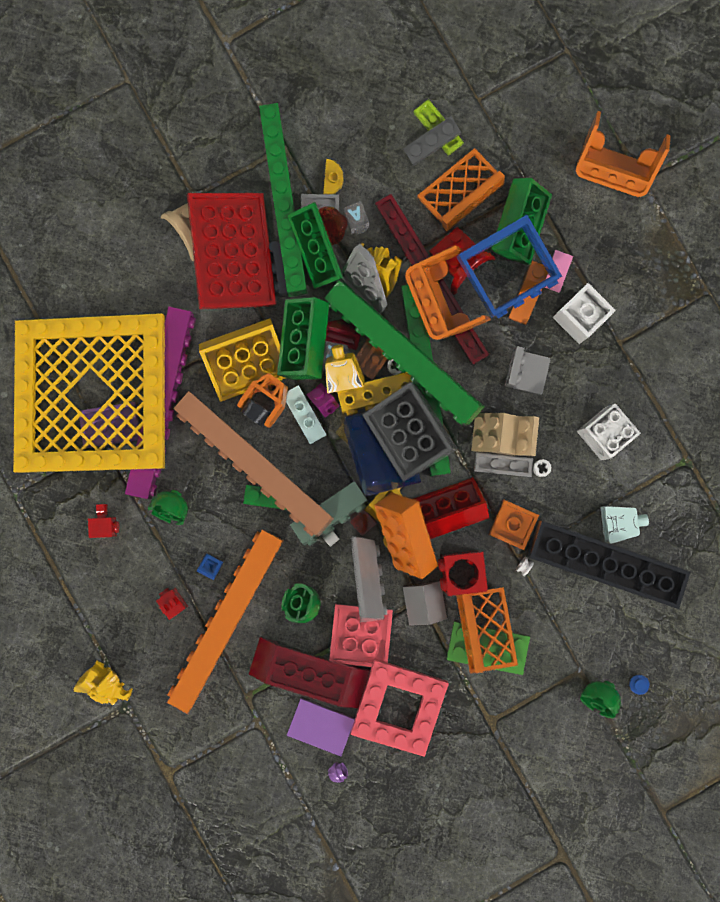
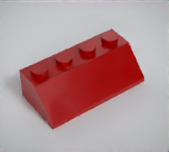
(453, 508)

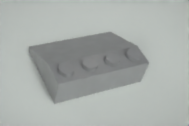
(367, 579)

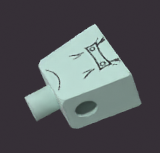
(621, 523)

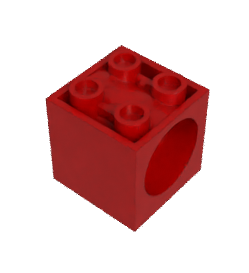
(475, 585)

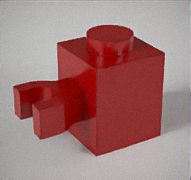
(102, 525)
(171, 602)

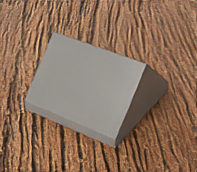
(424, 603)

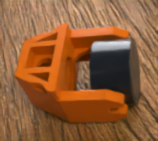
(255, 411)

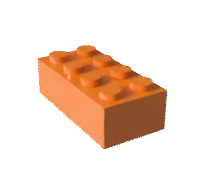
(406, 535)

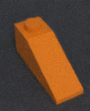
(534, 275)

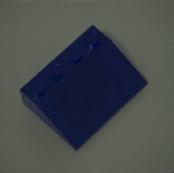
(371, 461)

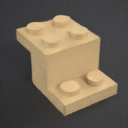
(505, 434)

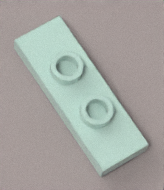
(304, 415)

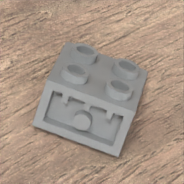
(527, 371)

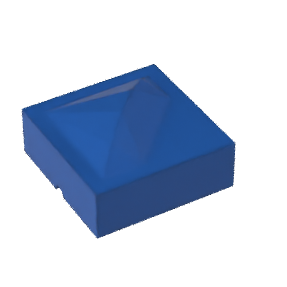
(209, 566)

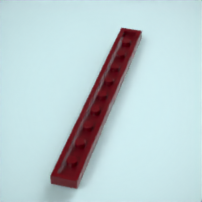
(416, 253)

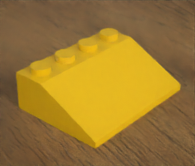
(241, 358)

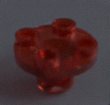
(334, 223)

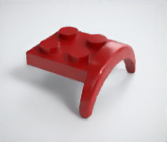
(461, 240)

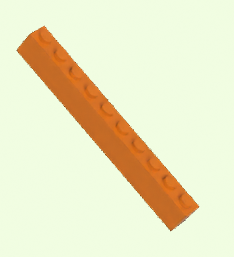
(225, 621)

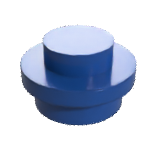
(639, 684)

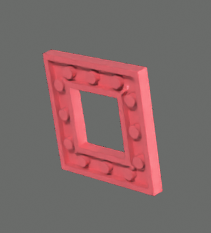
(413, 740)

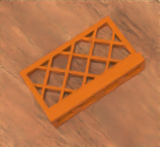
(474, 197)
(471, 635)

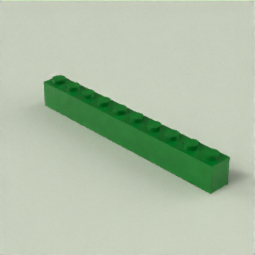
(282, 198)
(419, 336)
(404, 353)

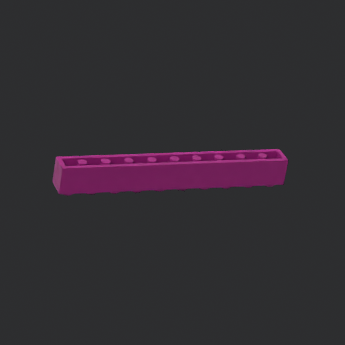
(177, 331)

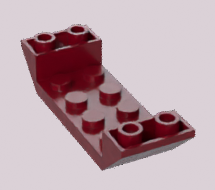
(308, 674)

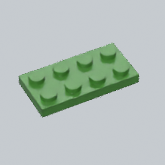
(457, 649)

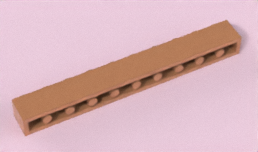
(254, 464)

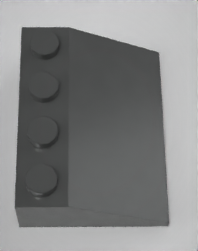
(409, 431)

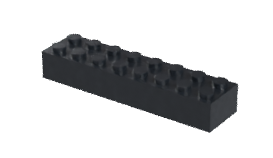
(608, 564)

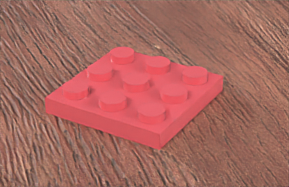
(359, 641)

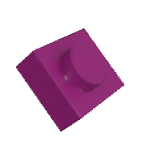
(322, 400)

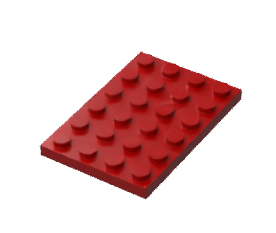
(231, 250)

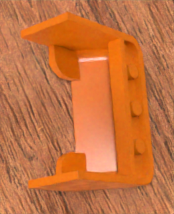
(616, 169)
(430, 300)

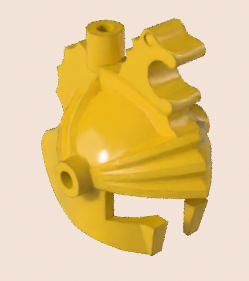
(387, 268)
(102, 685)

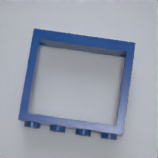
(541, 251)

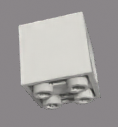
(584, 313)
(608, 432)

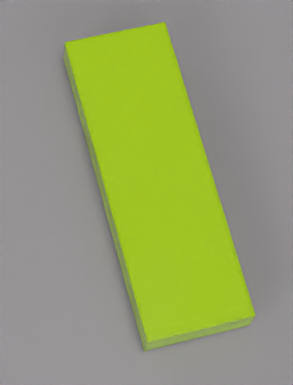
(431, 117)

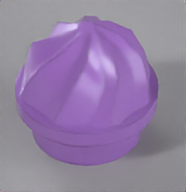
(338, 772)

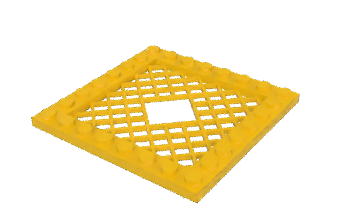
(153, 384)

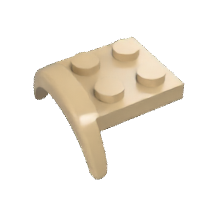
(180, 221)

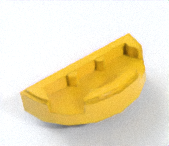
(333, 177)

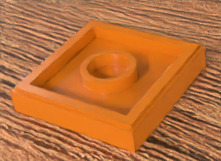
(513, 524)

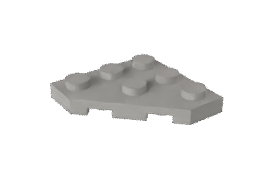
(363, 277)

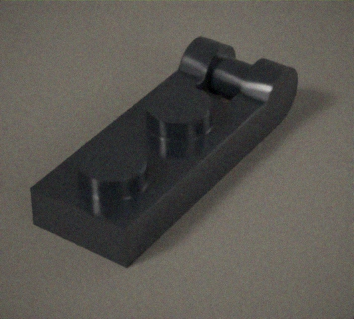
(277, 267)

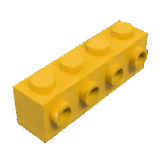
(371, 393)

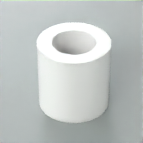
(331, 538)

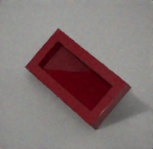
(342, 333)

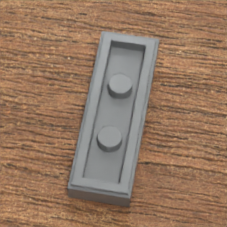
(503, 464)

